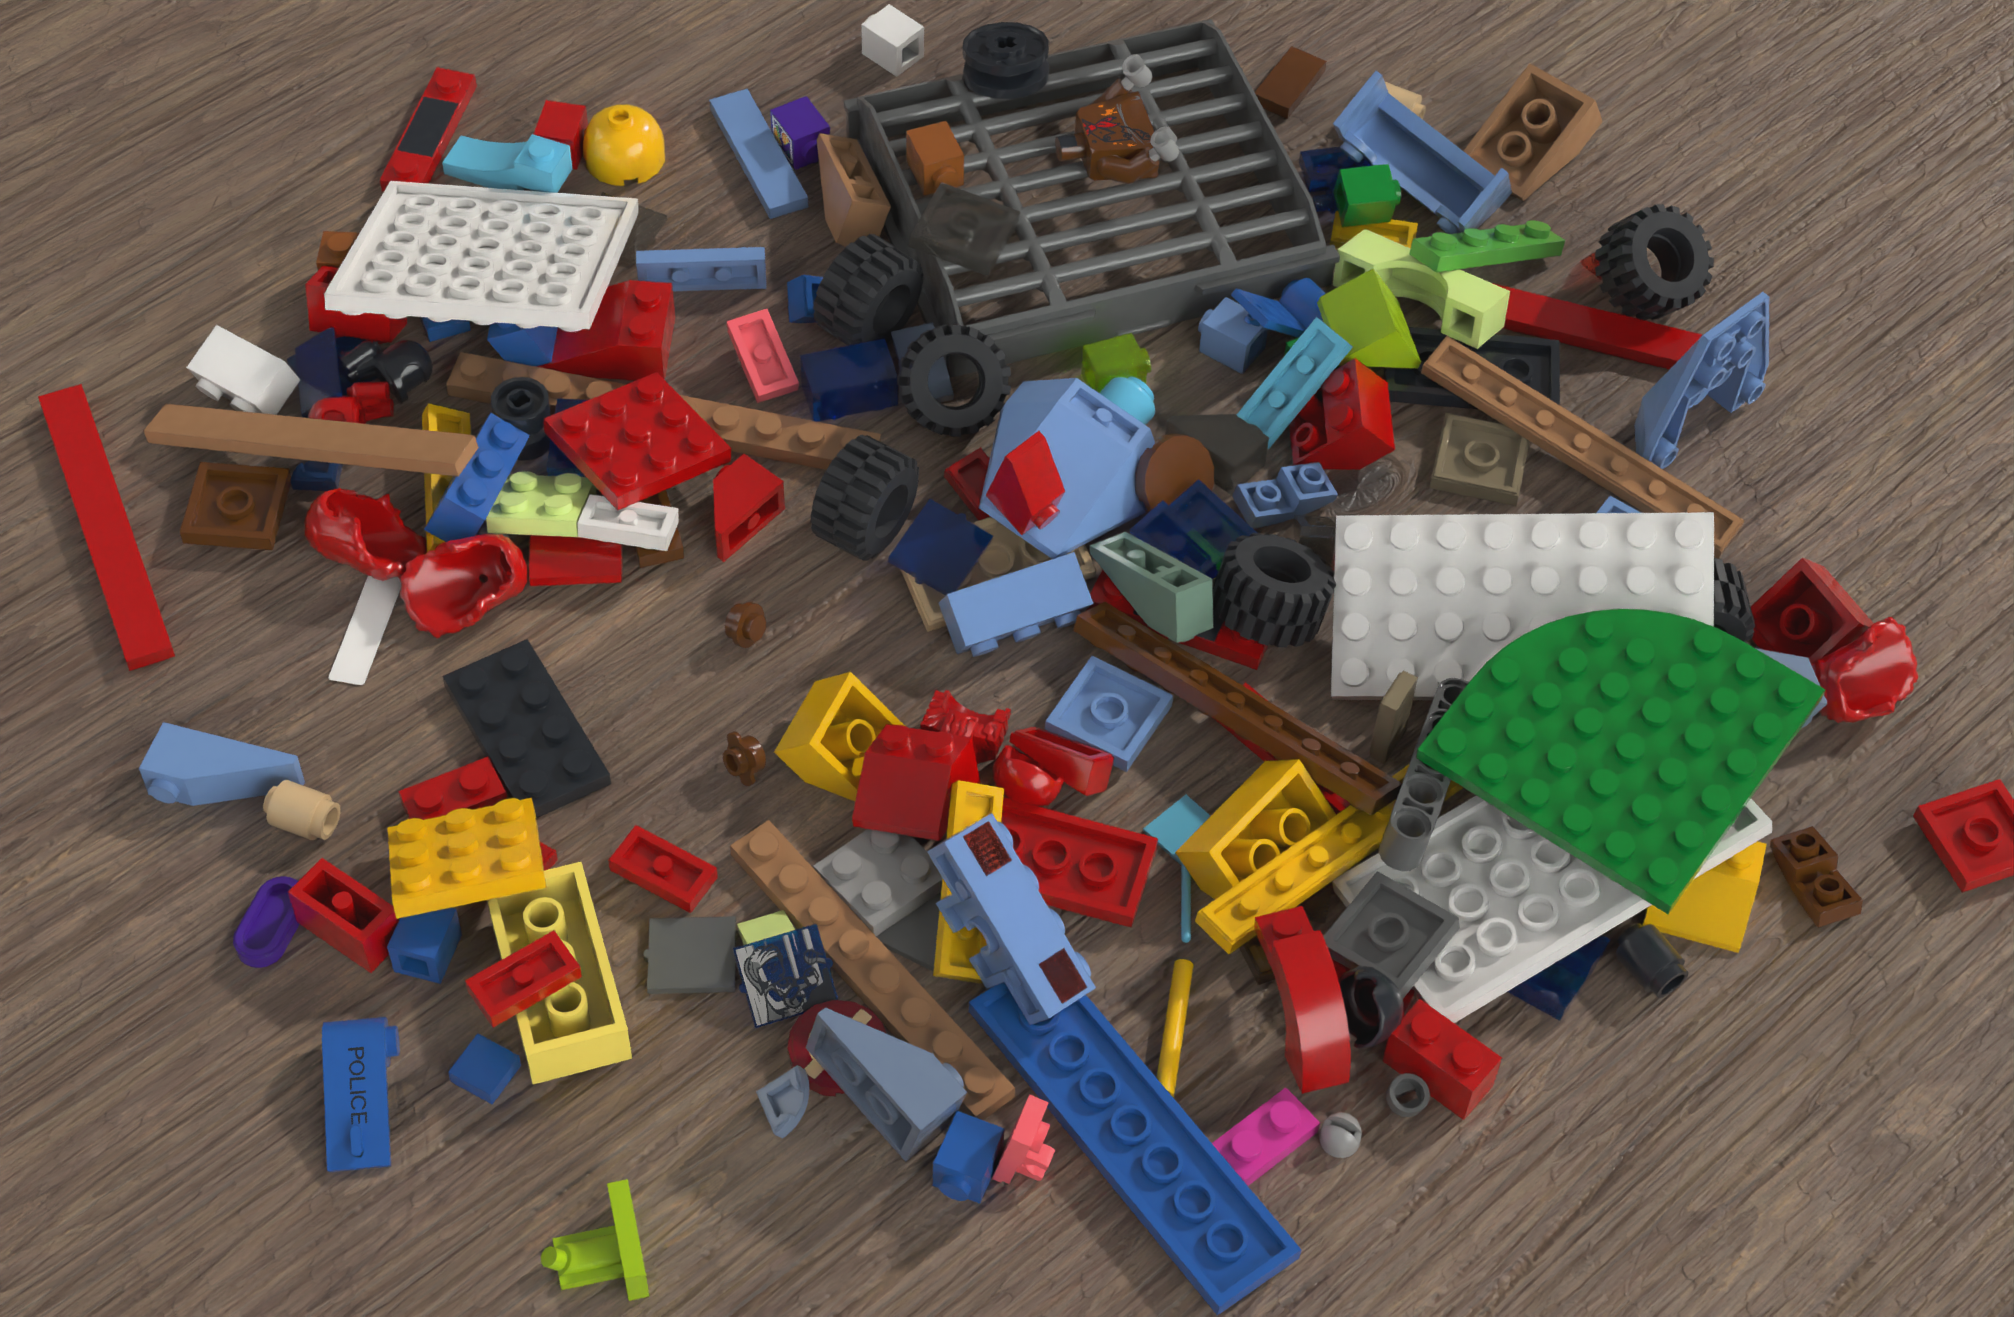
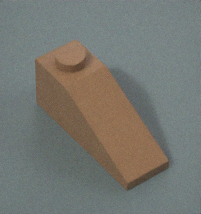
(850, 190)

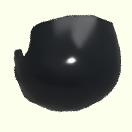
(1371, 1005)

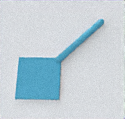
(1173, 830)

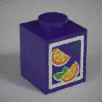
(797, 130)

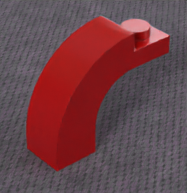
(1311, 999)

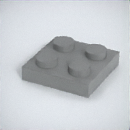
(881, 877)

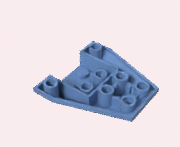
(1723, 364)
(1094, 454)

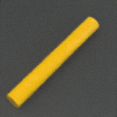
(1174, 1024)

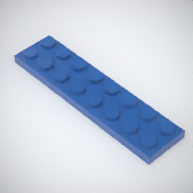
(1143, 1145)

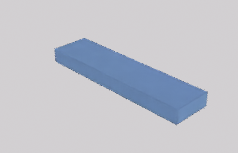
(759, 153)

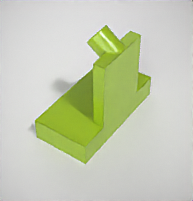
(602, 1252)

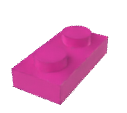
(1267, 1136)

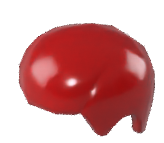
(1024, 778)

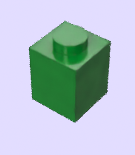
(1366, 195)

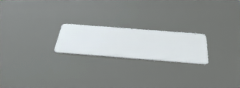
(365, 631)

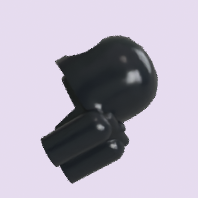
(401, 365)

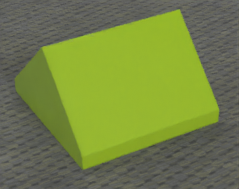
(1371, 322)

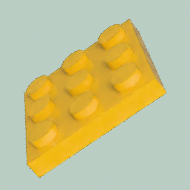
(465, 857)

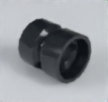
(524, 405)

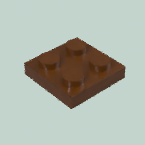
(236, 506)

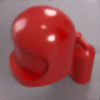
(363, 403)

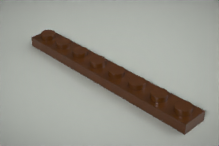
(1238, 707)

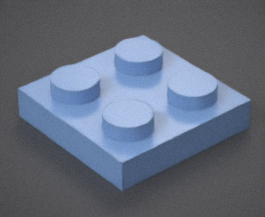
(1110, 711)

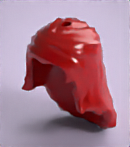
(362, 533)
(444, 584)
(1868, 673)

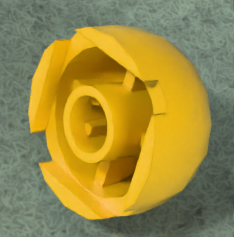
(623, 145)

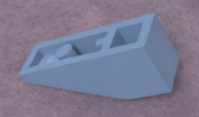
(211, 769)

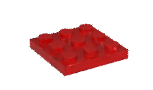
(637, 440)

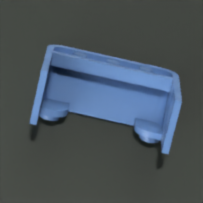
(1420, 158)

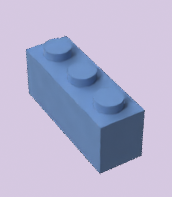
(1016, 605)

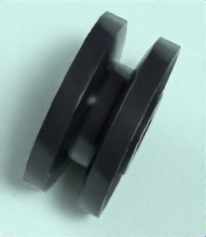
(1005, 60)

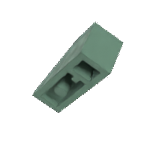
(1157, 586)

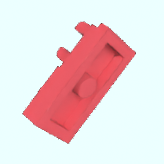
(762, 355)
(1025, 1145)

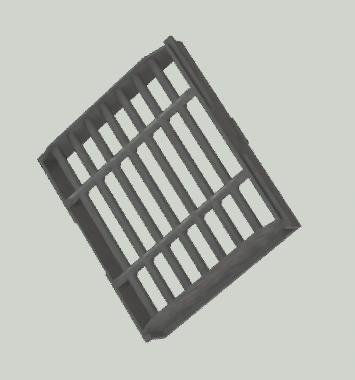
(1129, 308)

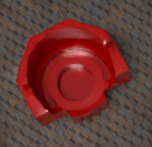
(950, 716)

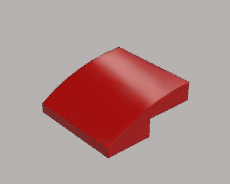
(573, 561)

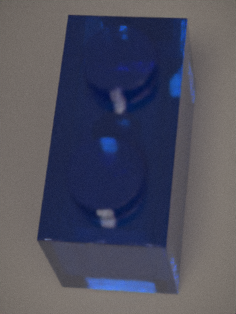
(849, 380)

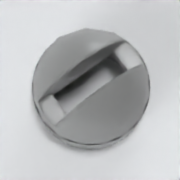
(1337, 1140)

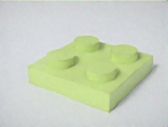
(540, 505)

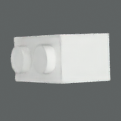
(242, 373)

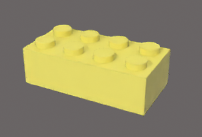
(583, 1021)

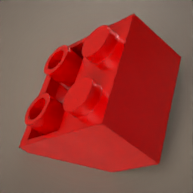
(1345, 421)

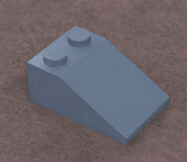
(890, 1081)

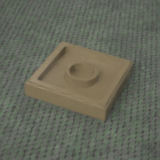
(1479, 460)

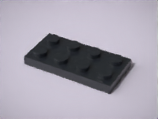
(1525, 358)
(526, 728)

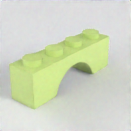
(1467, 305)

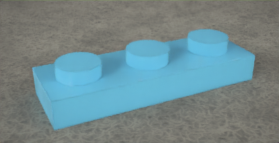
(1295, 380)

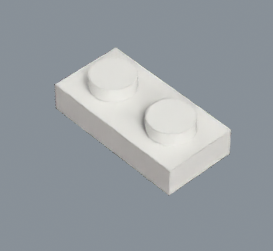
(634, 525)

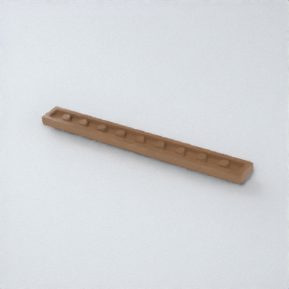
(740, 427)

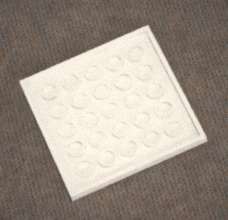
(484, 256)

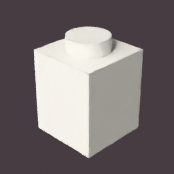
(892, 40)

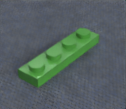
(1487, 246)

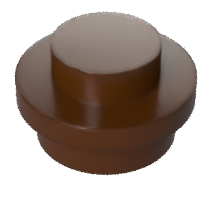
(745, 624)

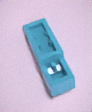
(532, 164)

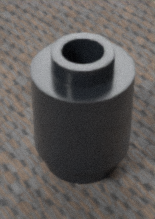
(1651, 959)

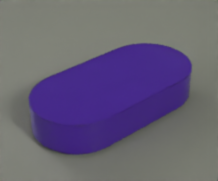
(267, 924)

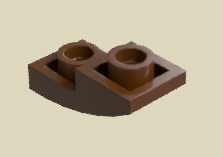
(1813, 876)

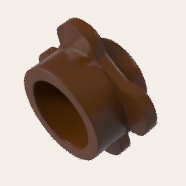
(744, 757)

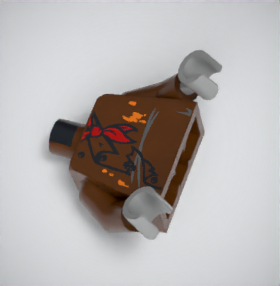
(1116, 133)

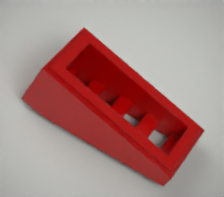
(1076, 763)

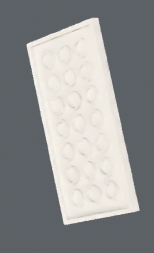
(1461, 587)
(1515, 900)

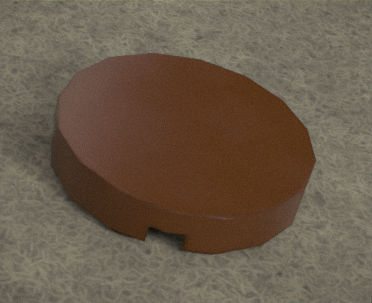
(1171, 469)

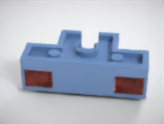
(1020, 931)

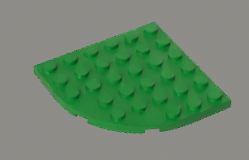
(1624, 739)

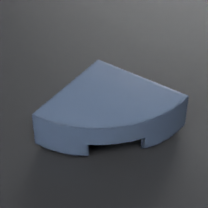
(785, 1100)

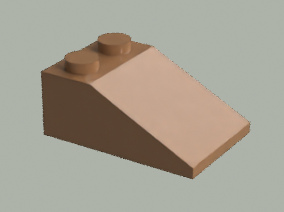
(1535, 130)

